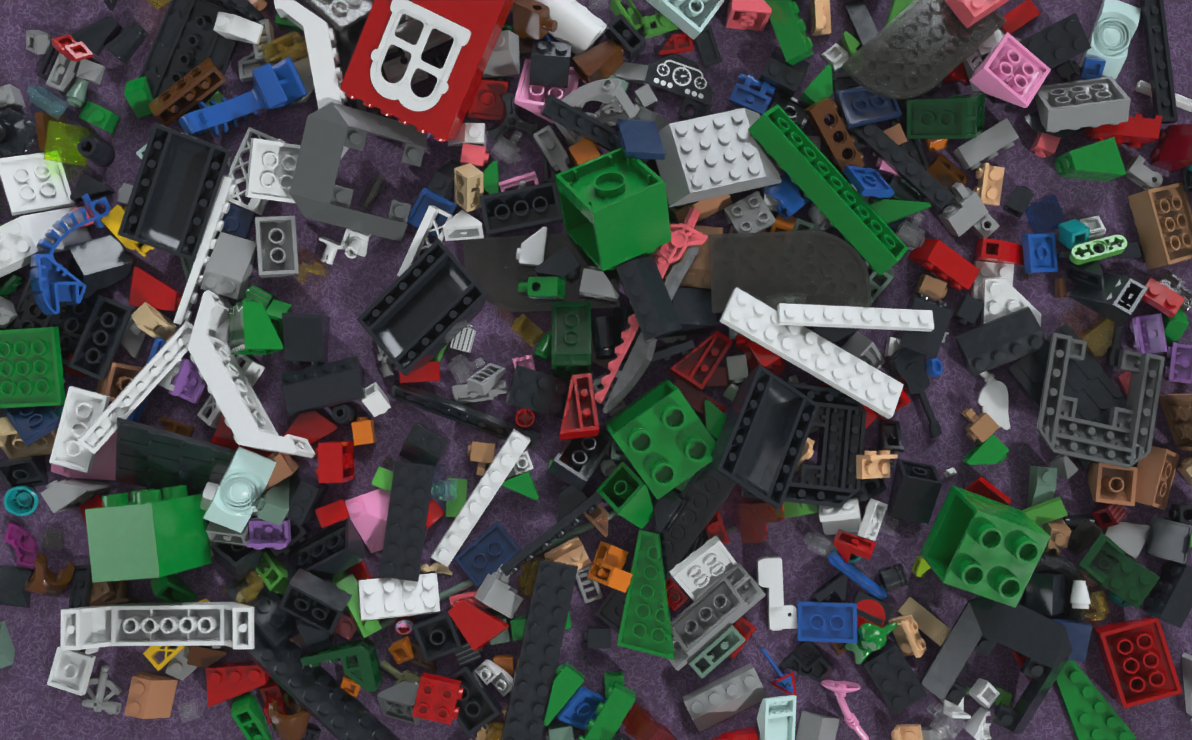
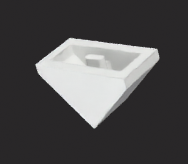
(463, 227)

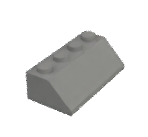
(724, 697)

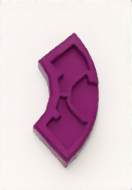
(23, 544)

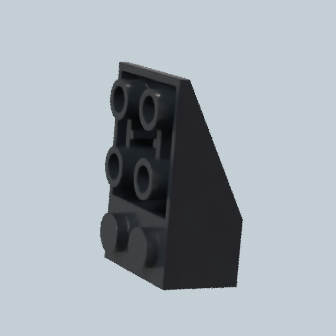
(1114, 301)

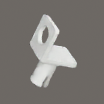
(357, 244)
(333, 246)
(955, 711)

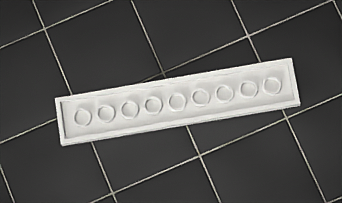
(812, 353)

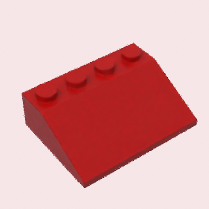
(1137, 661)

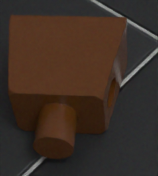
(532, 19)

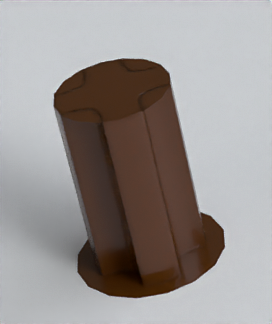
(1060, 287)

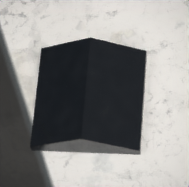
(792, 107)

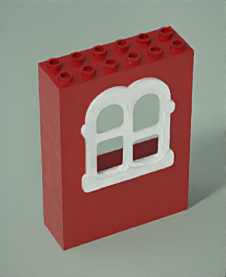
(475, 31)

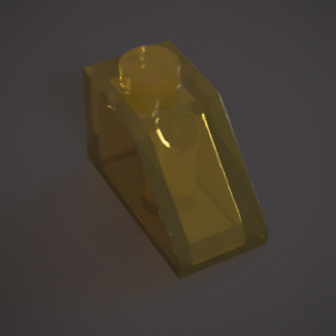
(286, 46)
(1098, 337)

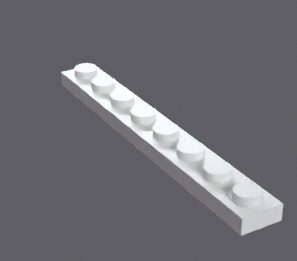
(208, 243)
(855, 317)
(137, 389)
(480, 497)

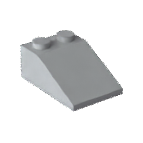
(230, 266)

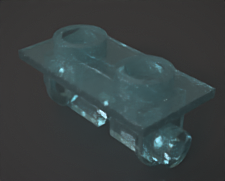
(47, 101)

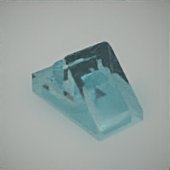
(444, 489)

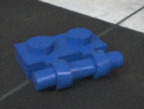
(749, 98)

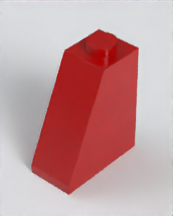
(154, 291)
(313, 426)
(476, 623)

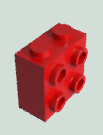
(437, 698)

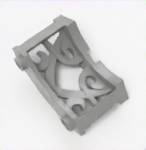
(610, 109)

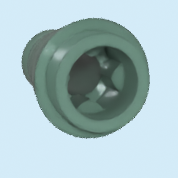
(77, 94)

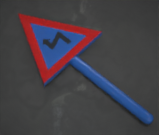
(784, 682)

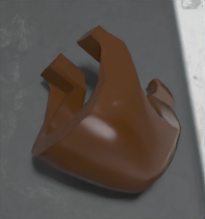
(47, 582)
(289, 726)

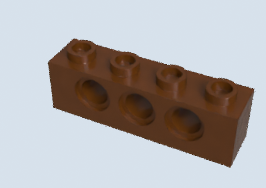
(187, 92)
(816, 115)

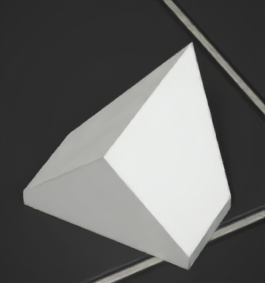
(977, 725)

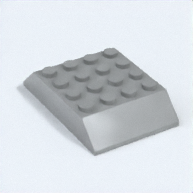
(713, 157)

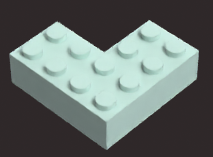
(688, 15)

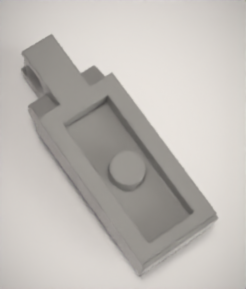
(552, 149)
(464, 395)

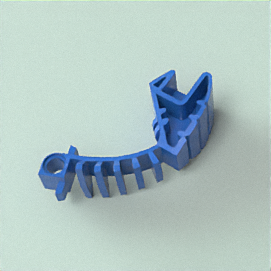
(272, 88)
(49, 279)

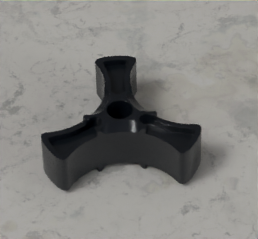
(510, 120)

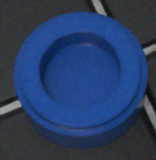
(934, 367)

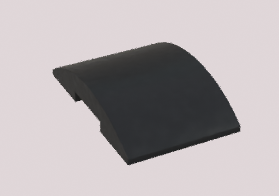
(85, 329)

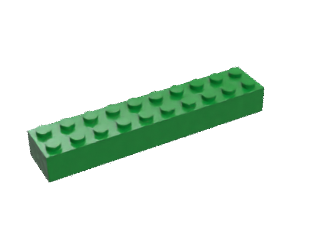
(828, 189)

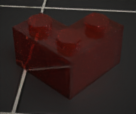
(754, 520)
(644, 727)

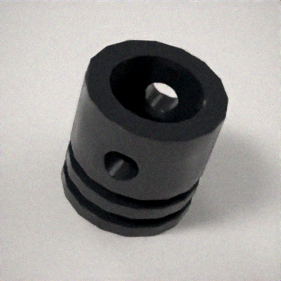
(893, 577)

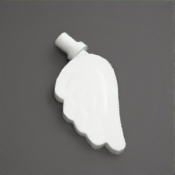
(994, 400)

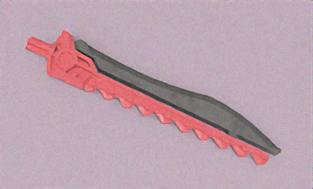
(670, 253)

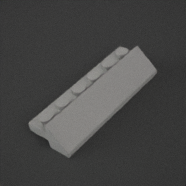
(713, 614)

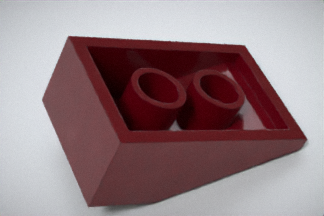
(1173, 148)

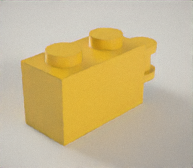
(113, 222)

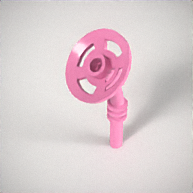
(840, 690)

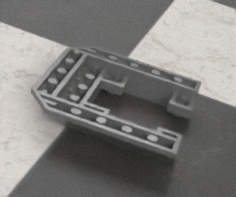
(319, 161)
(1129, 430)

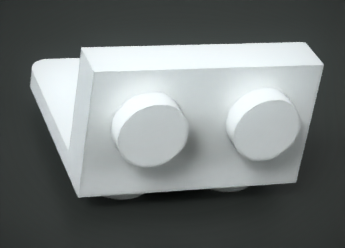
(844, 517)

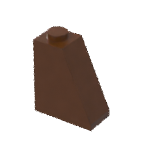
(598, 62)

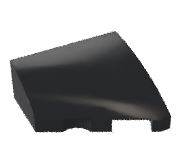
(98, 34)
(815, 665)

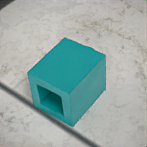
(1073, 233)

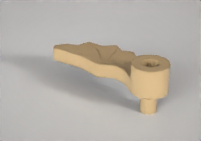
(437, 567)
(481, 734)

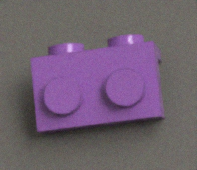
(1148, 334)
(1181, 364)
(188, 382)
(268, 534)

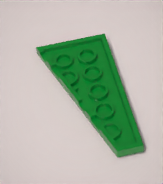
(646, 609)
(1088, 709)

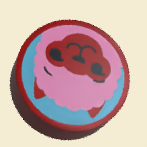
(403, 625)

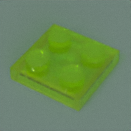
(62, 143)

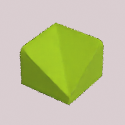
(920, 567)

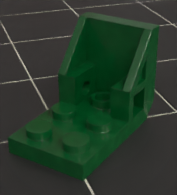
(946, 117)
(571, 339)
(1116, 572)
(358, 661)

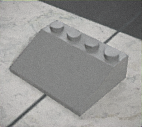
(1082, 104)

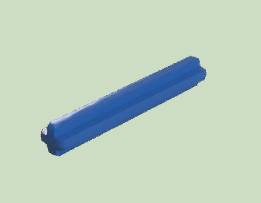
(857, 576)

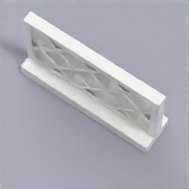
(255, 205)

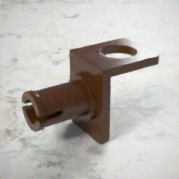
(122, 594)

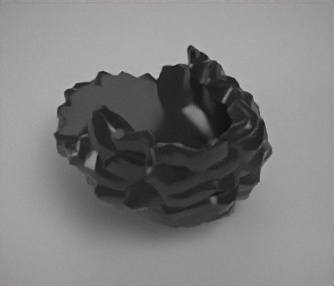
(16, 133)

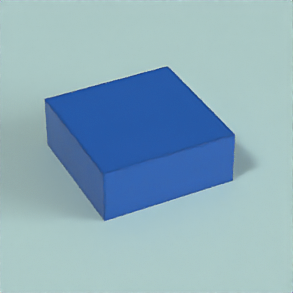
(1092, 68)

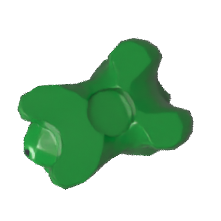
(870, 640)

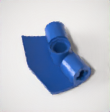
(788, 195)

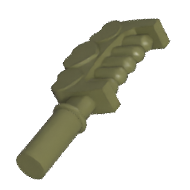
(407, 675)

